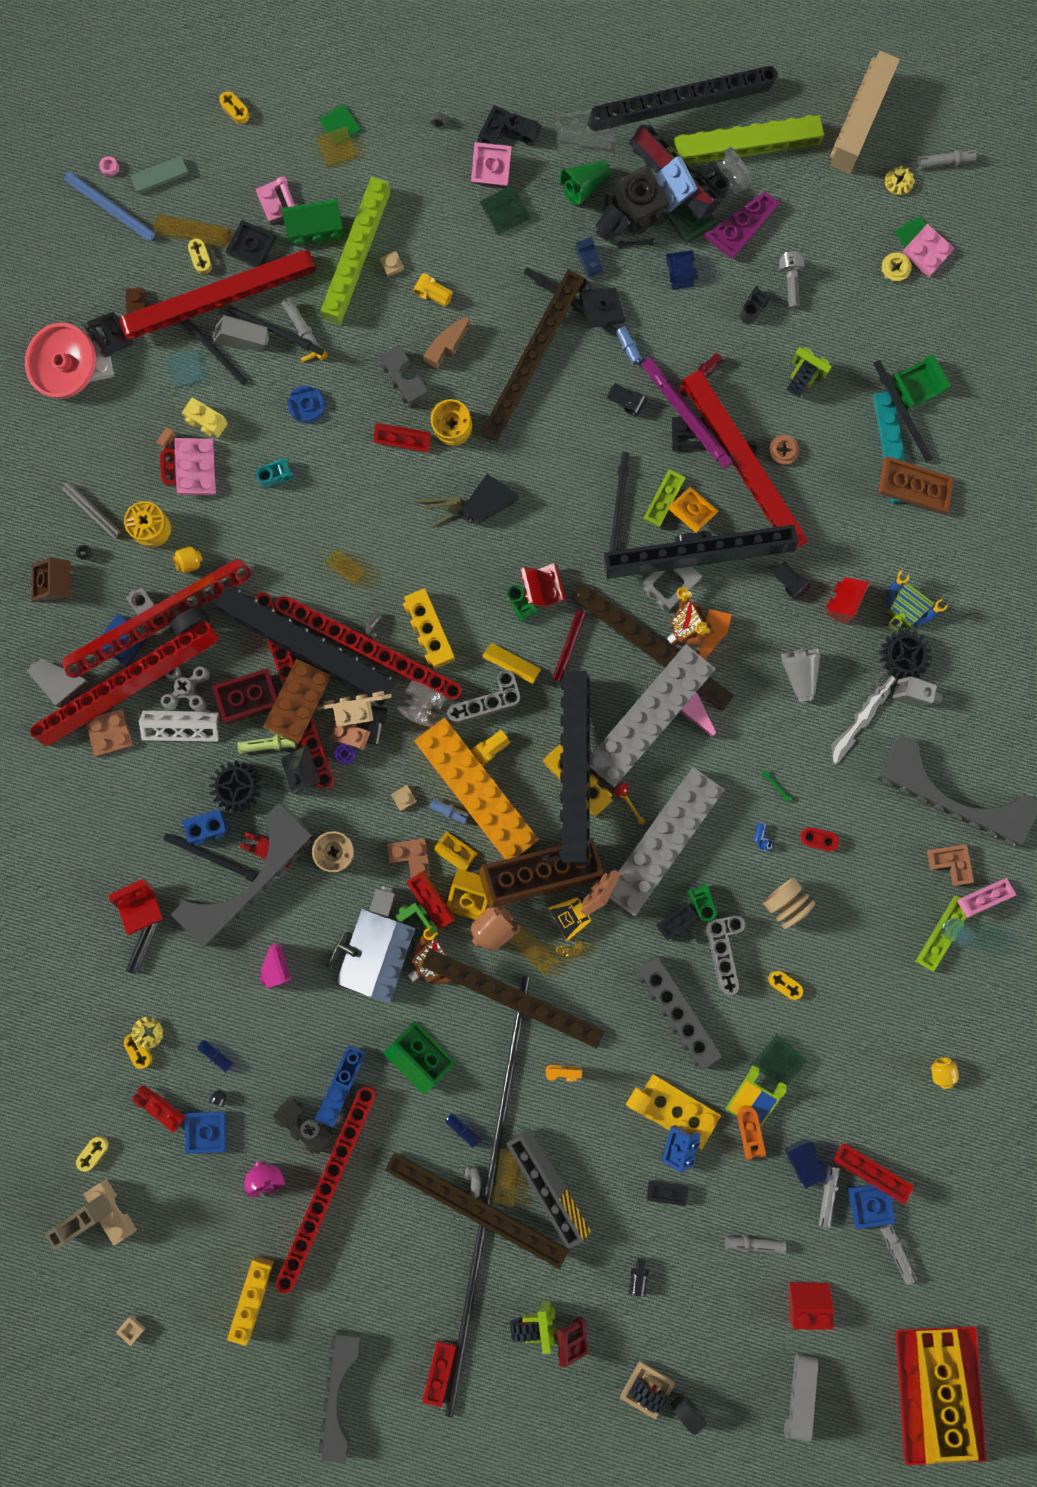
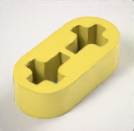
(197, 257)
(88, 1150)

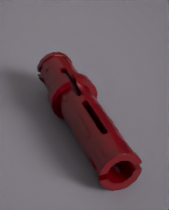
(706, 369)

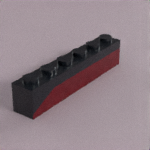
(658, 154)

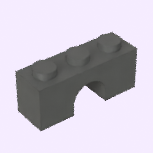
(412, 390)

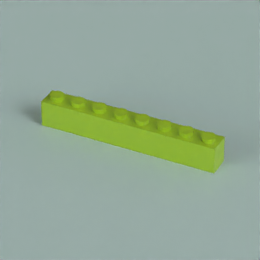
(750, 139)
(355, 251)

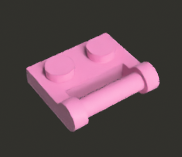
(270, 199)

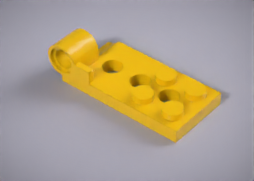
(644, 1104)

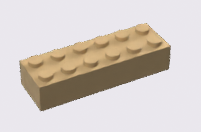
(863, 111)

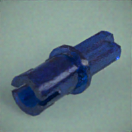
(215, 1055)
(462, 1130)

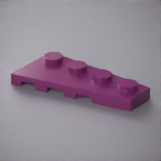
(736, 231)

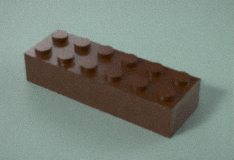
(535, 876)

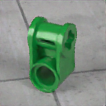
(521, 604)
(702, 901)

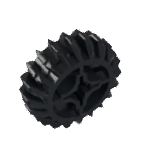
(903, 648)
(234, 778)

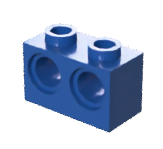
(205, 823)

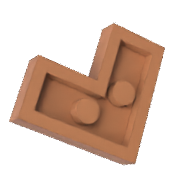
(350, 735)
(413, 851)
(956, 859)

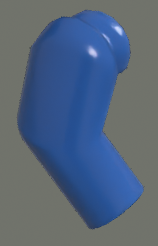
(760, 838)

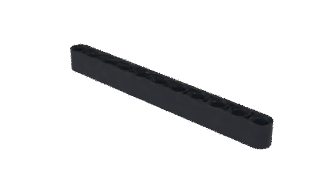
(760, 78)

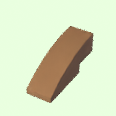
(446, 343)

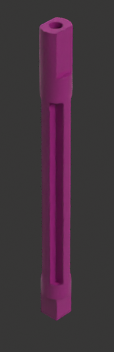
(686, 413)

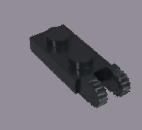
(493, 125)

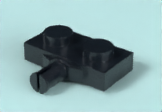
(678, 922)

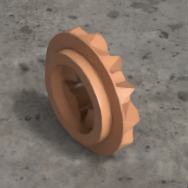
(790, 444)

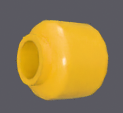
(187, 559)
(944, 1072)

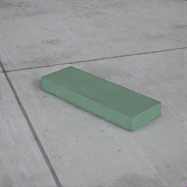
(159, 175)

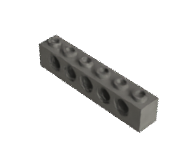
(709, 1053)

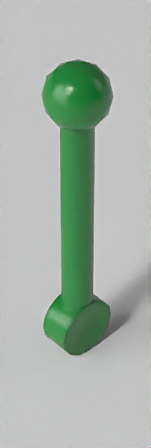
(765, 774)

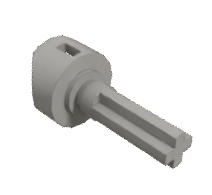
(792, 275)

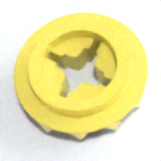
(902, 187)
(895, 259)
(148, 1041)

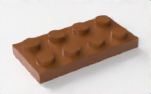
(915, 485)
(297, 701)

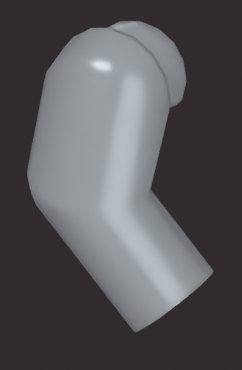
(475, 1180)

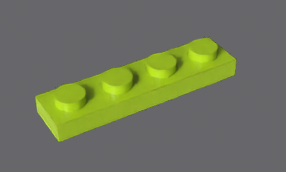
(937, 943)

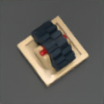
(647, 1390)

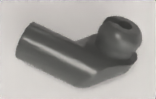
(370, 626)

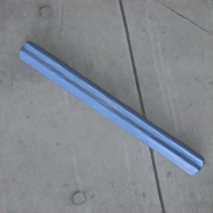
(109, 206)

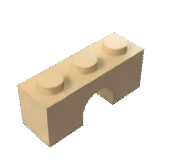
(116, 1224)

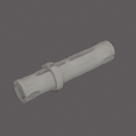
(954, 158)
(297, 319)
(829, 1195)
(761, 1245)
(895, 1246)

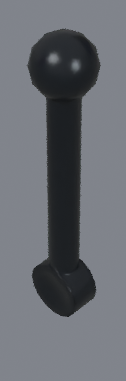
(621, 244)

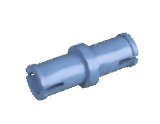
(629, 345)
(449, 810)

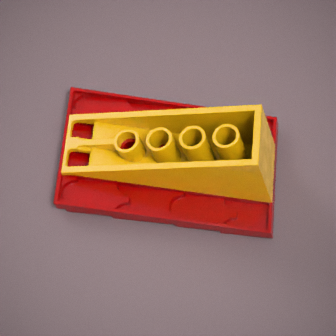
(940, 1396)

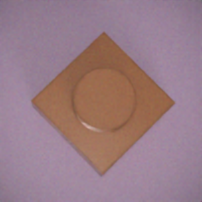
(166, 439)

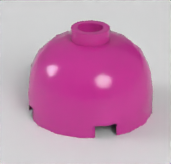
(263, 1179)

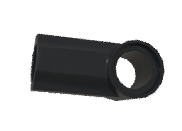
(630, 401)
(794, 584)
(375, 727)

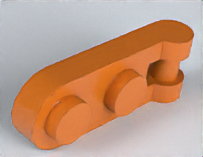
(750, 1132)

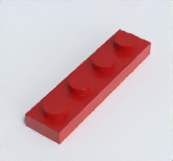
(873, 1173)

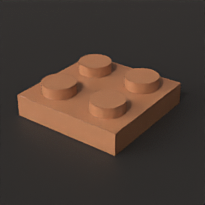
(109, 733)
(600, 892)

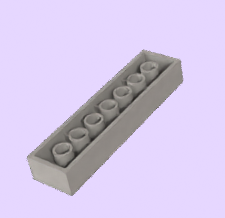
(650, 715)
(664, 840)

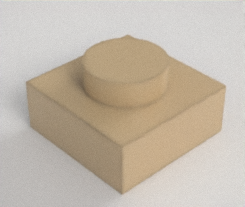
(391, 264)
(403, 798)
(130, 1330)

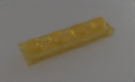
(191, 229)

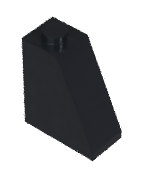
(487, 500)

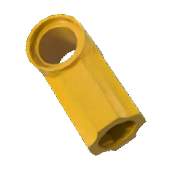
(428, 288)
(488, 749)

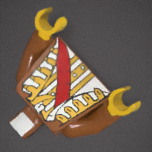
(689, 622)
(420, 950)

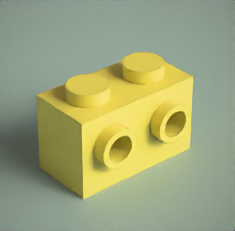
(204, 417)

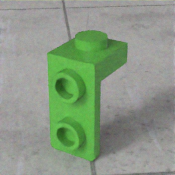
(406, 911)

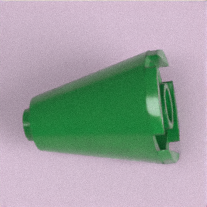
(583, 180)

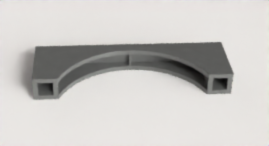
(906, 772)
(286, 839)

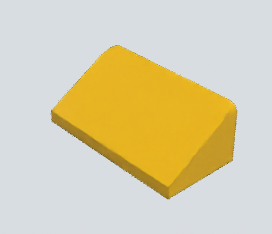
(455, 851)

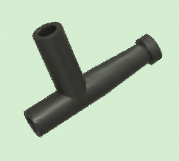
(341, 946)

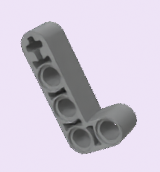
(505, 689)
(726, 955)
(803, 1395)

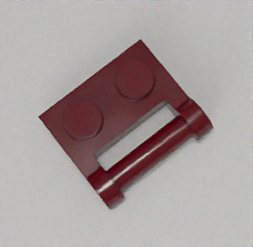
(574, 1348)

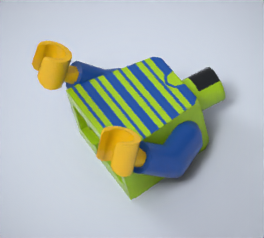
(909, 606)

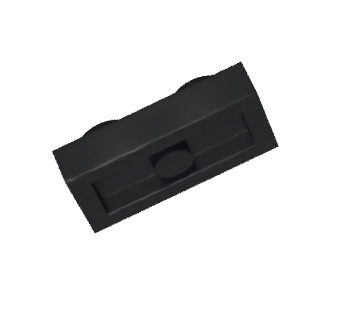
(667, 1192)

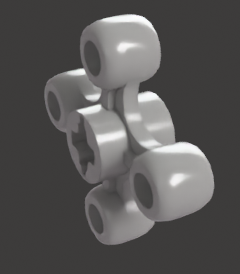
(180, 692)

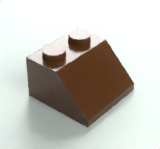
(51, 580)

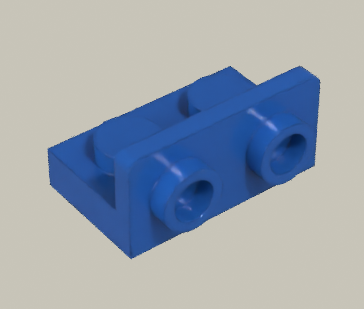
(681, 1149)

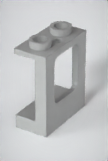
(688, 574)

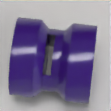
(347, 756)

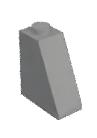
(240, 334)
(55, 682)

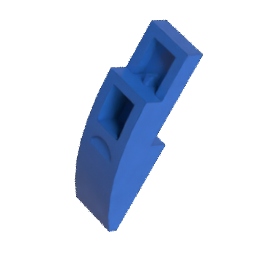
(340, 1086)

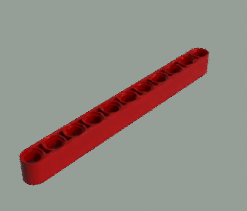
(217, 294)
(740, 453)
(152, 626)
(362, 641)
(124, 684)
(312, 734)
(321, 1196)

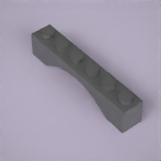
(336, 1438)

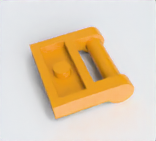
(570, 1073)

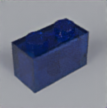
(805, 1163)

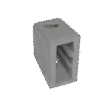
(916, 692)

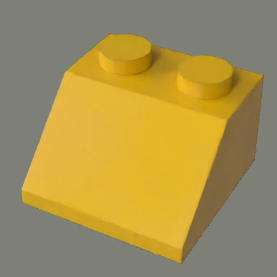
(467, 895)

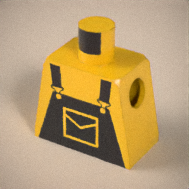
(569, 917)

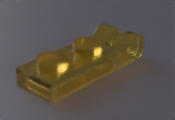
(532, 950)
(506, 1178)

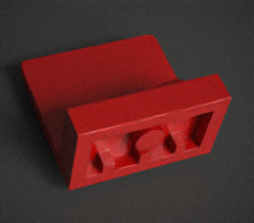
(543, 585)
(137, 906)

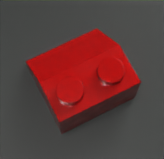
(846, 599)
(811, 1306)

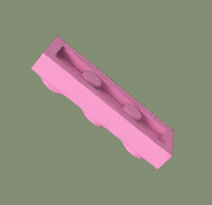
(986, 897)

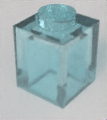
(958, 933)

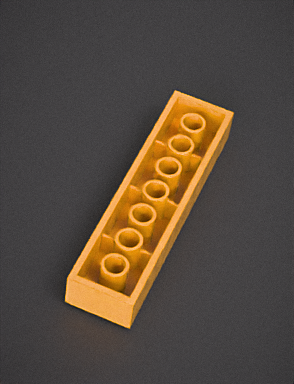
(476, 790)

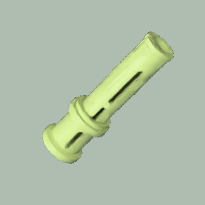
(277, 743)

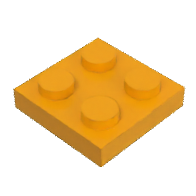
(693, 510)

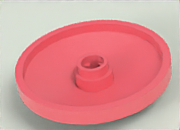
(60, 360)

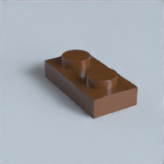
(135, 299)

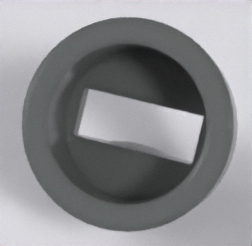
(442, 120)

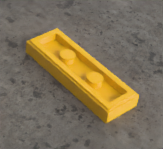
(511, 663)

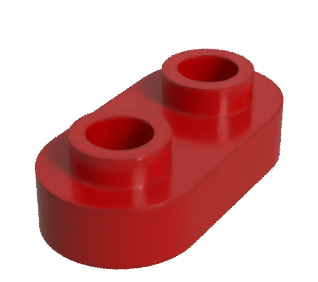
(167, 468)
(818, 839)

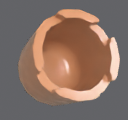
(493, 928)

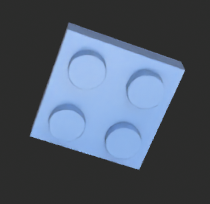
(676, 182)

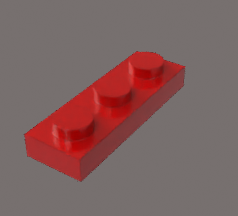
(402, 437)
(431, 900)
(439, 1373)

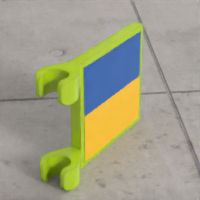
(756, 1096)

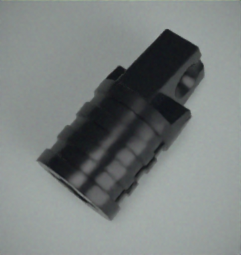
(638, 1279)

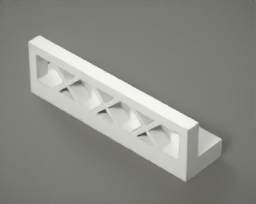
(178, 722)

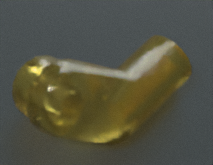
(570, 953)

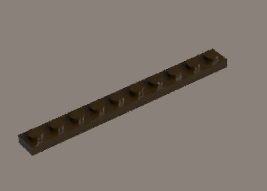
(532, 355)
(643, 640)
(512, 998)
(477, 1210)

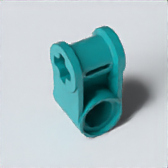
(276, 474)

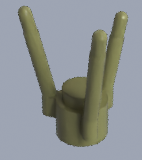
(452, 505)

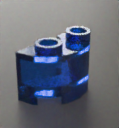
(681, 269)

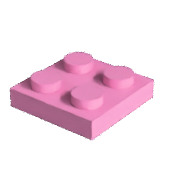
(491, 163)
(928, 250)

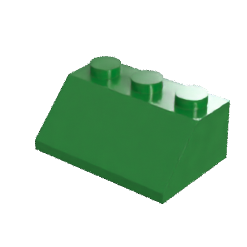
(313, 222)
(419, 1058)

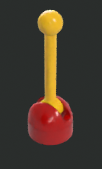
(622, 791)

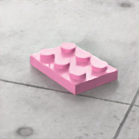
(195, 466)

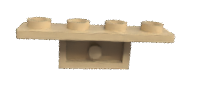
(353, 711)

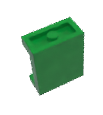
(920, 382)

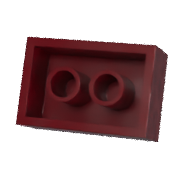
(246, 696)

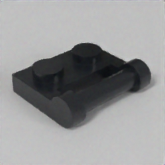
(112, 329)
(680, 429)

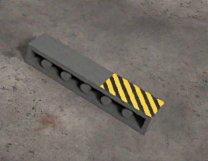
(548, 1188)

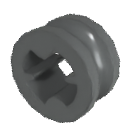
(308, 1135)

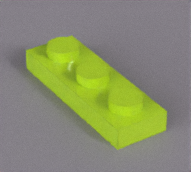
(664, 498)

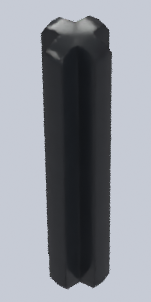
(140, 948)

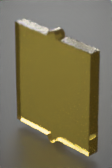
(336, 146)

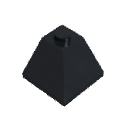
(300, 770)

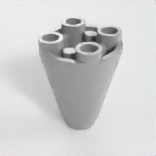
(802, 671)

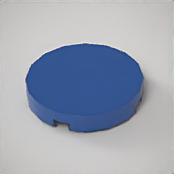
(306, 404)

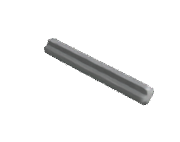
(91, 510)

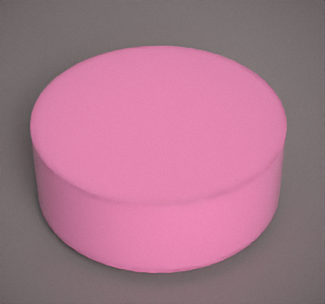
(109, 166)

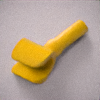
(313, 355)

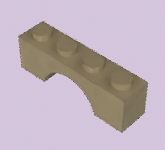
(79, 1222)

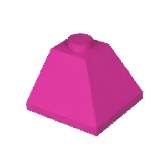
(275, 968)

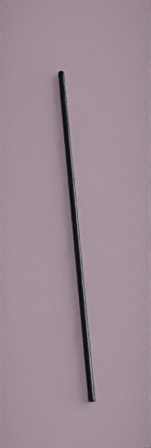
(487, 1198)

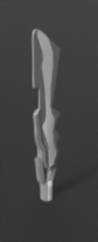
(862, 719)

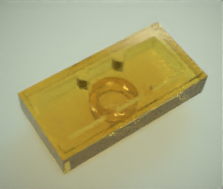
(345, 567)

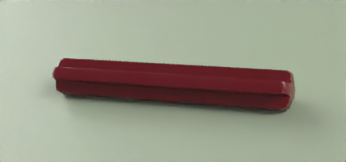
(569, 645)

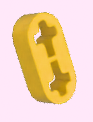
(237, 105)
(782, 988)
(134, 1055)

